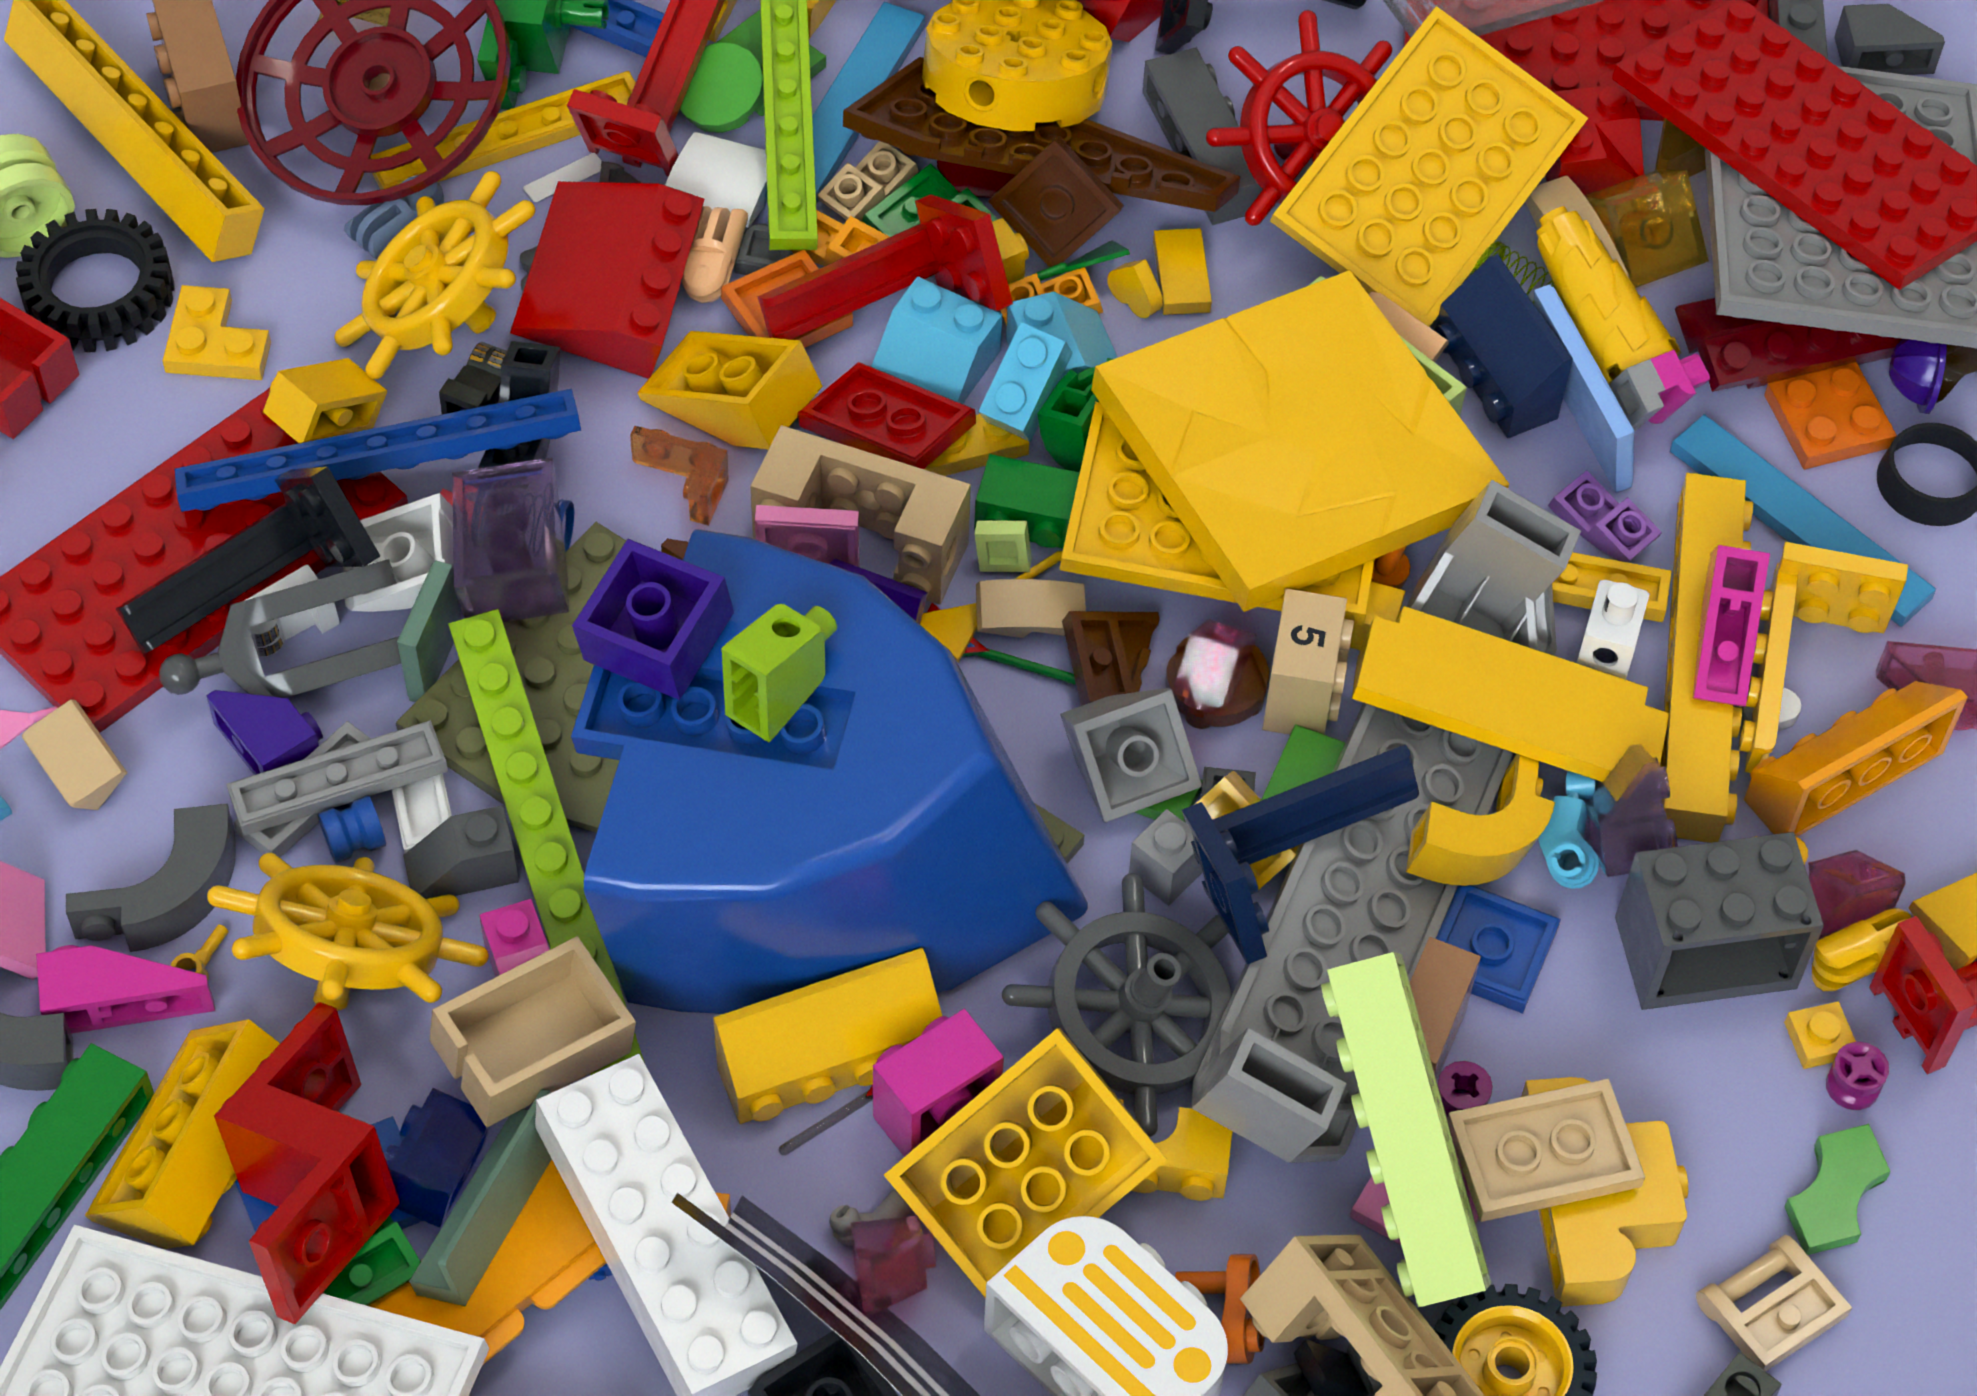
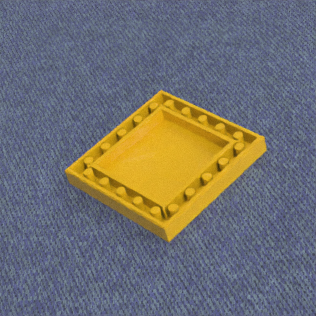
(1296, 438)

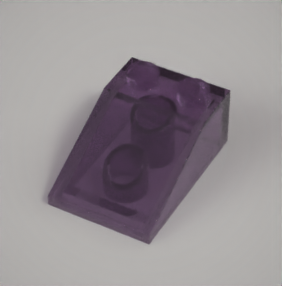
(509, 541)

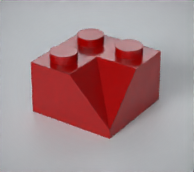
(1608, 143)

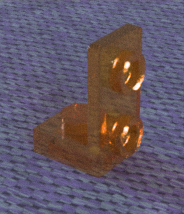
(698, 461)

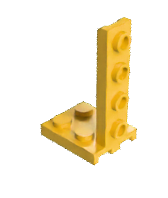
(1816, 588)

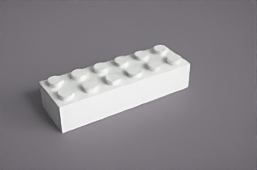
(686, 1286)

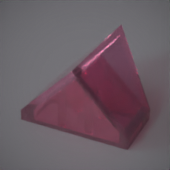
(1853, 888)

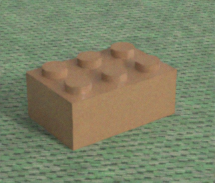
(199, 71)

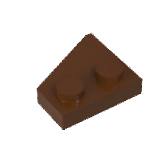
(1108, 650)

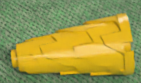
(1599, 296)

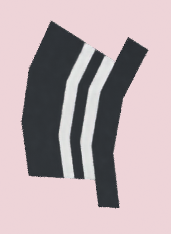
(834, 1298)

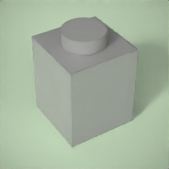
(1165, 857)

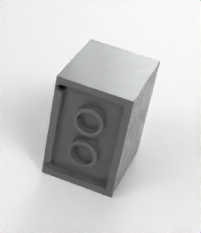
(1718, 920)

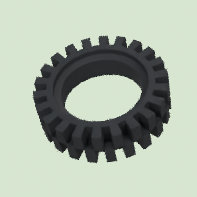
(95, 236)

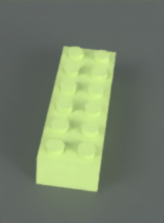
(1408, 1129)

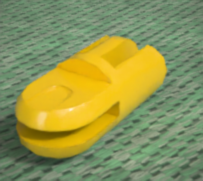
(1854, 950)

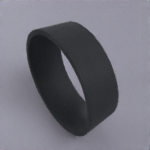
(1915, 504)

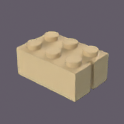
(532, 1030)

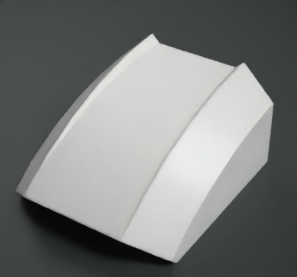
(412, 541)

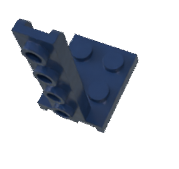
(1285, 821)

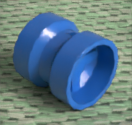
(352, 829)

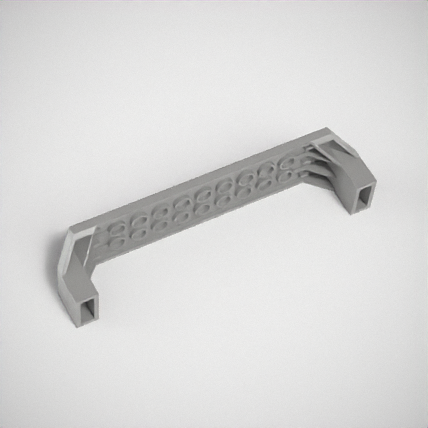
(1348, 892)

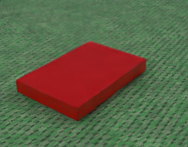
(887, 416)

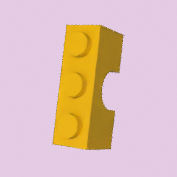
(1195, 1159)

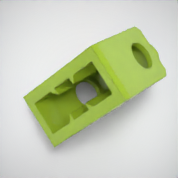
(775, 667)

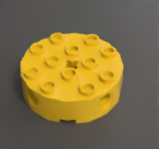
(1017, 62)

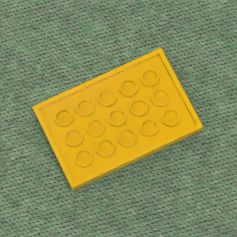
(1429, 167)
(1132, 535)

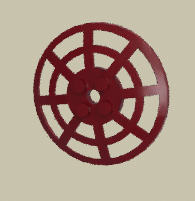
(366, 111)

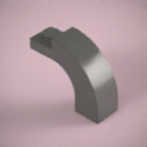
(171, 898)
(34, 1051)

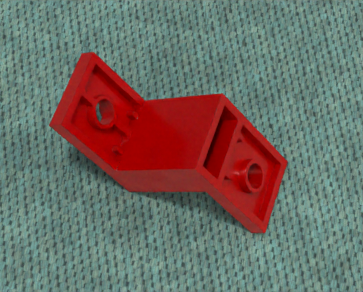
(307, 1161)

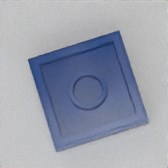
(1508, 939)

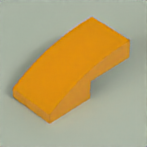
(840, 239)

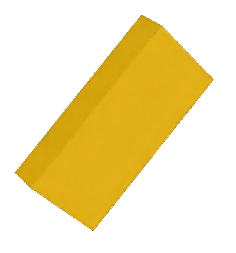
(1182, 271)

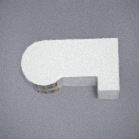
(272, 634)

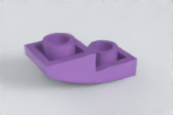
(1610, 526)

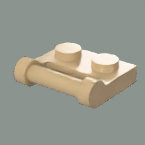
(1783, 1318)

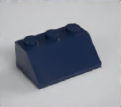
(1505, 349)

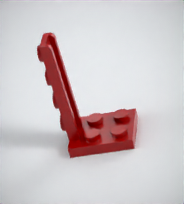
(644, 124)
(949, 243)
(1926, 992)

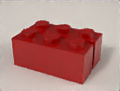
(33, 367)

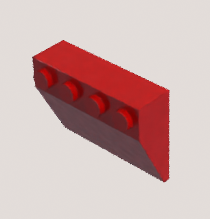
(609, 271)

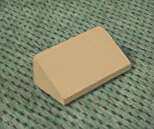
(75, 756)

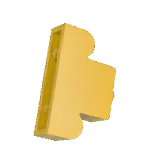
(1595, 1239)

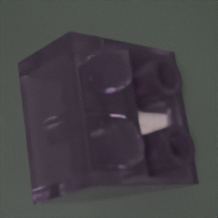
(1629, 812)

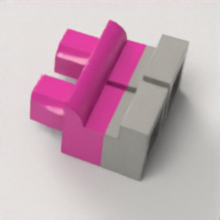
(1658, 387)

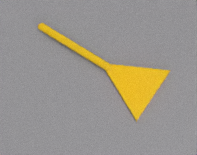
(957, 625)

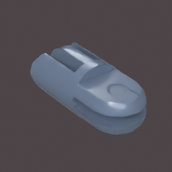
(383, 221)

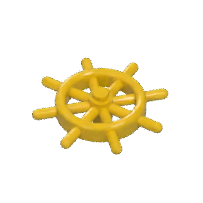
(433, 282)
(347, 928)

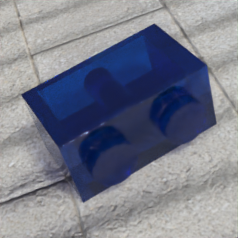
(435, 1156)

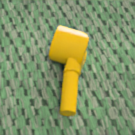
(203, 955)

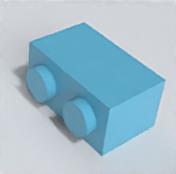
(1025, 381)

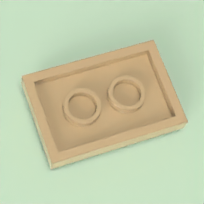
(1545, 1150)

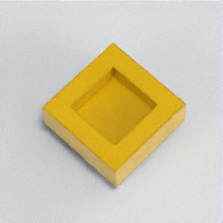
(1818, 1033)

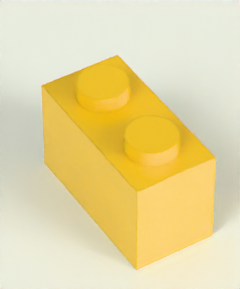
(324, 400)

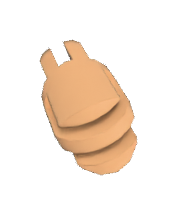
(713, 252)

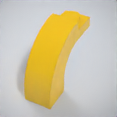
(1482, 848)

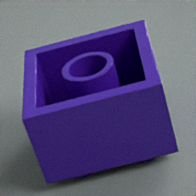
(653, 618)

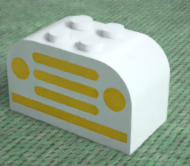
(1104, 1317)

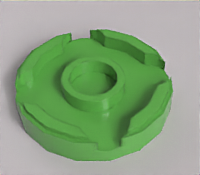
(724, 88)

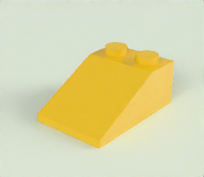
(734, 385)

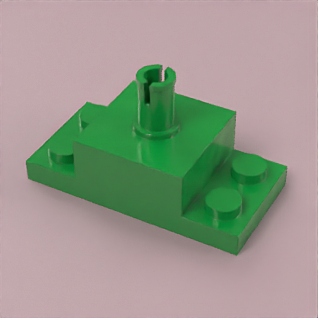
(536, 38)

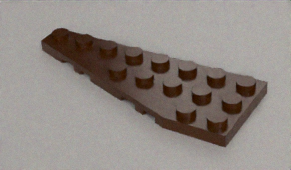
(911, 120)

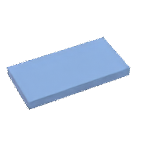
(1590, 396)

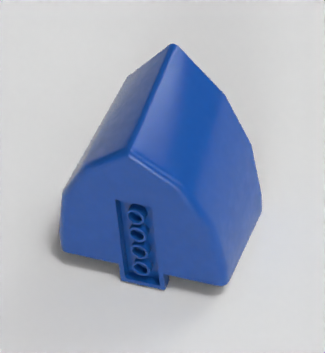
(836, 844)

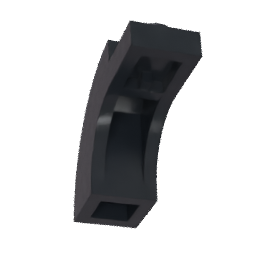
(525, 373)

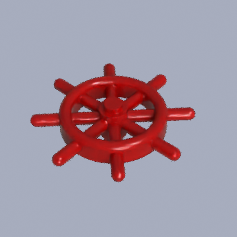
(1311, 126)

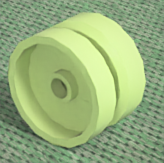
(29, 193)

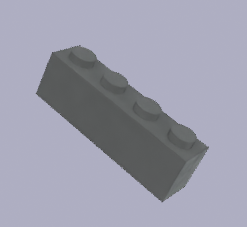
(1187, 106)

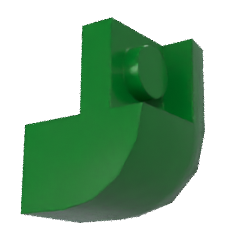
(1067, 418)

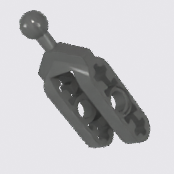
(239, 656)

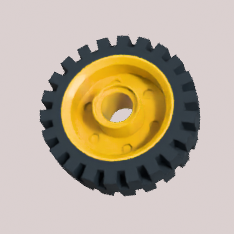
(1521, 1334)

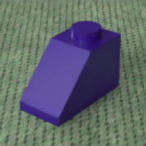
(264, 729)

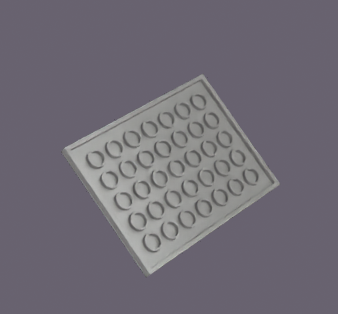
(1790, 273)

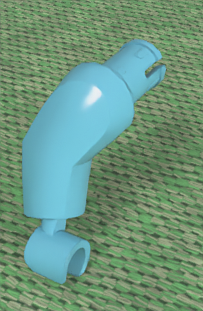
(1563, 843)

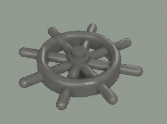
(1135, 1000)

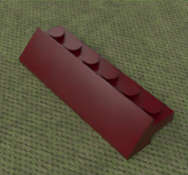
(1767, 351)

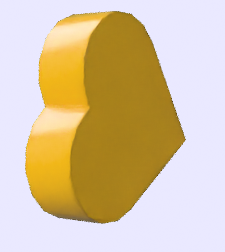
(1136, 286)

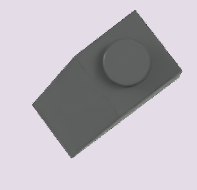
(1886, 40)
(463, 855)

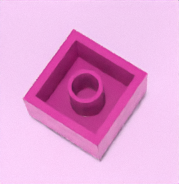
(932, 1078)

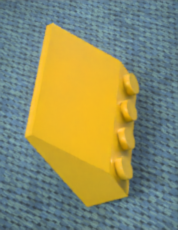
(1024, 1156)

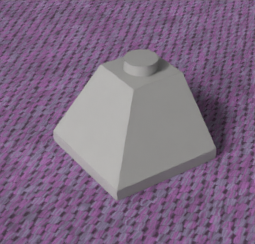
(1131, 751)

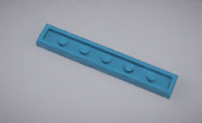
(870, 64)
(1788, 506)

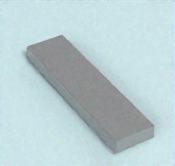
(337, 777)

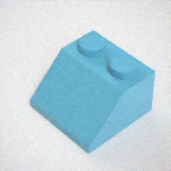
(1067, 321)
(939, 340)

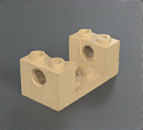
(899, 501)
(1342, 1288)

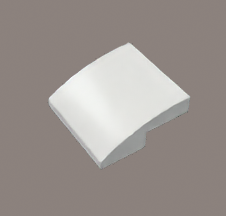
(722, 174)

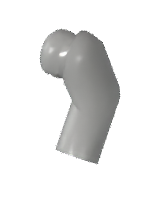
(841, 1218)

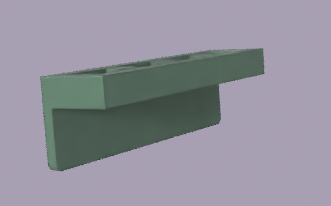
(484, 1211)

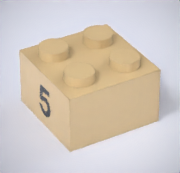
(1308, 662)

